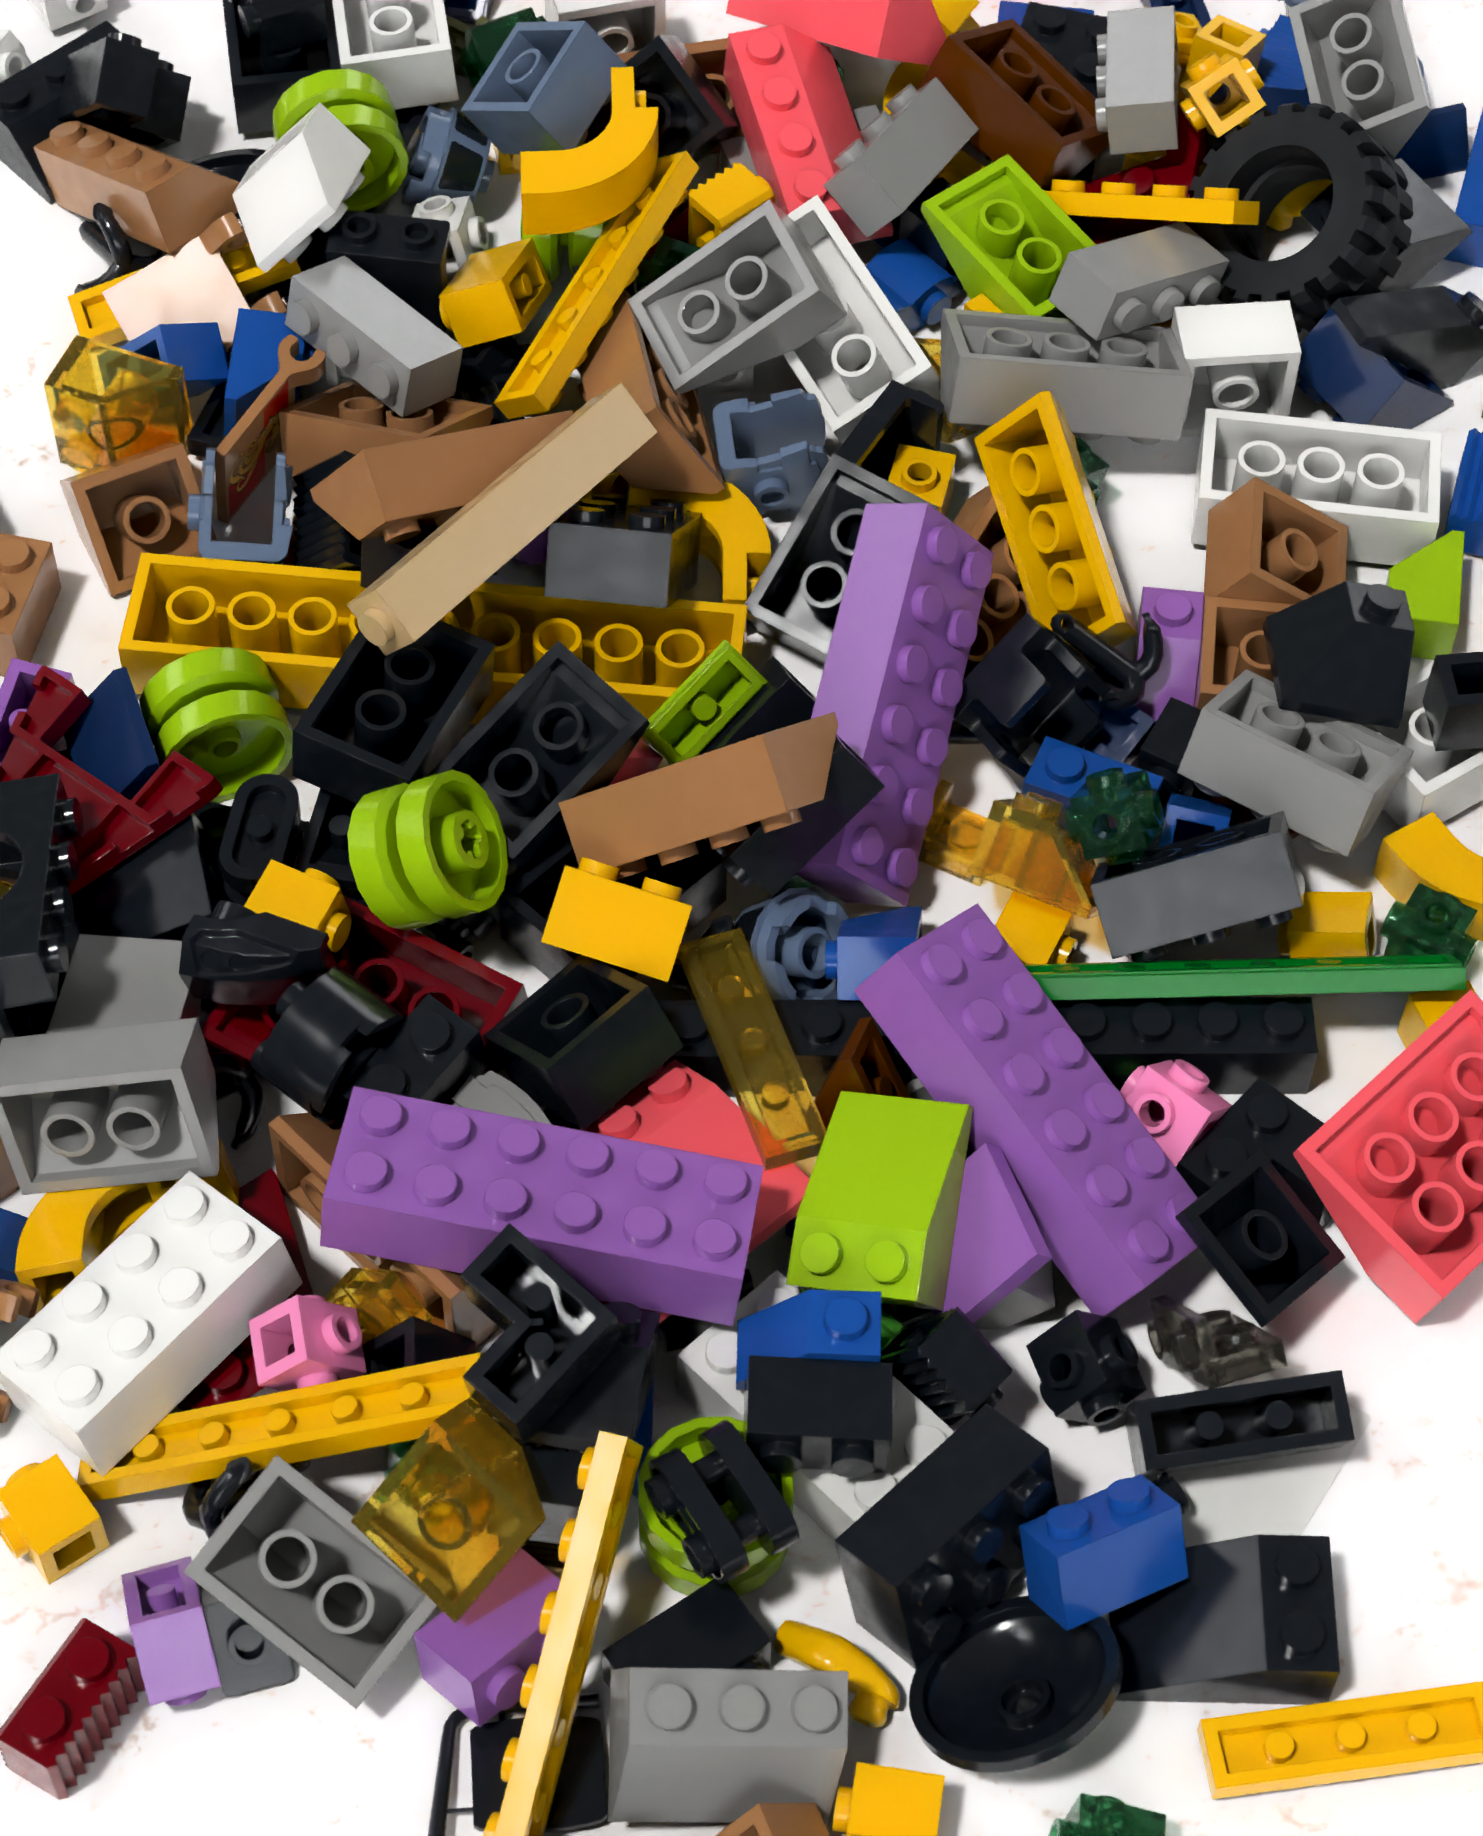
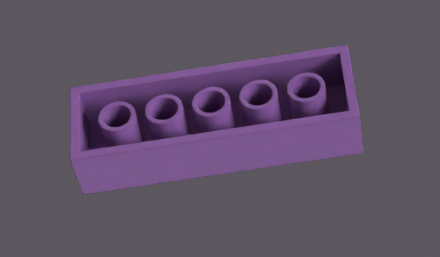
(896, 688)
(1082, 1158)
(611, 1211)

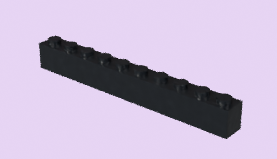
(1221, 1036)

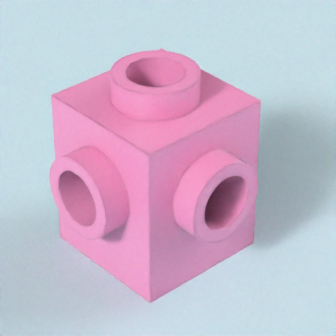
(1174, 1104)
(306, 1343)

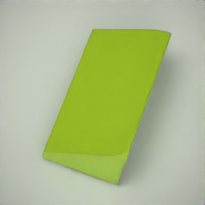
(703, 704)

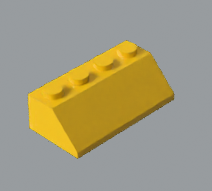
(1053, 520)

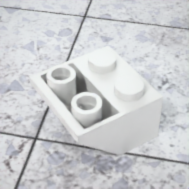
(299, 186)

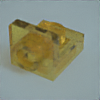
(951, 836)
(379, 1299)

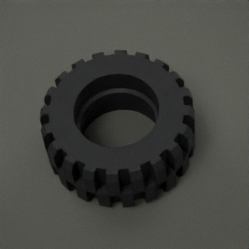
(1359, 235)

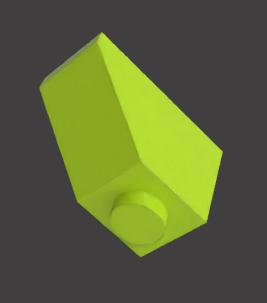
(1433, 593)

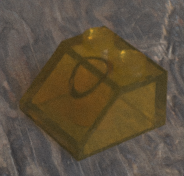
(114, 404)
(1032, 853)
(455, 1508)

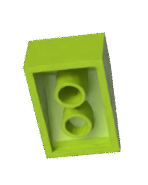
(1004, 237)
(883, 1200)

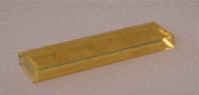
(753, 1048)

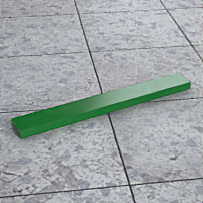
(1250, 976)

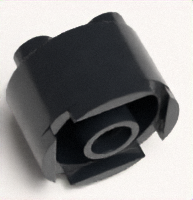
(324, 1041)

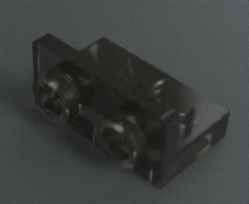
(1211, 1345)

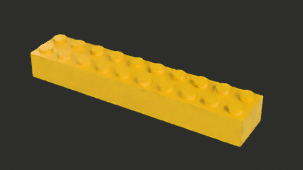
(303, 627)

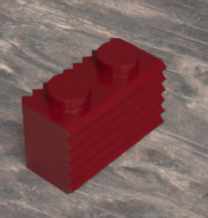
(71, 1709)

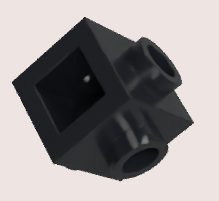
(1086, 1368)

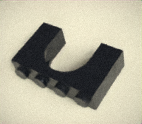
(851, 785)
(40, 854)

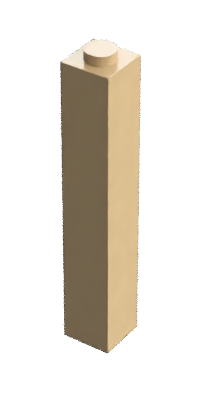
(501, 520)

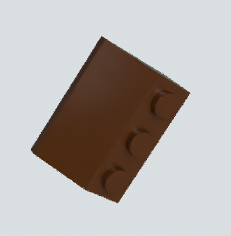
(1020, 101)

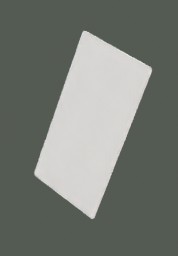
(1263, 1494)

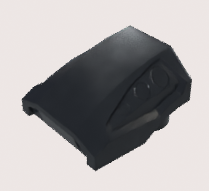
(250, 956)

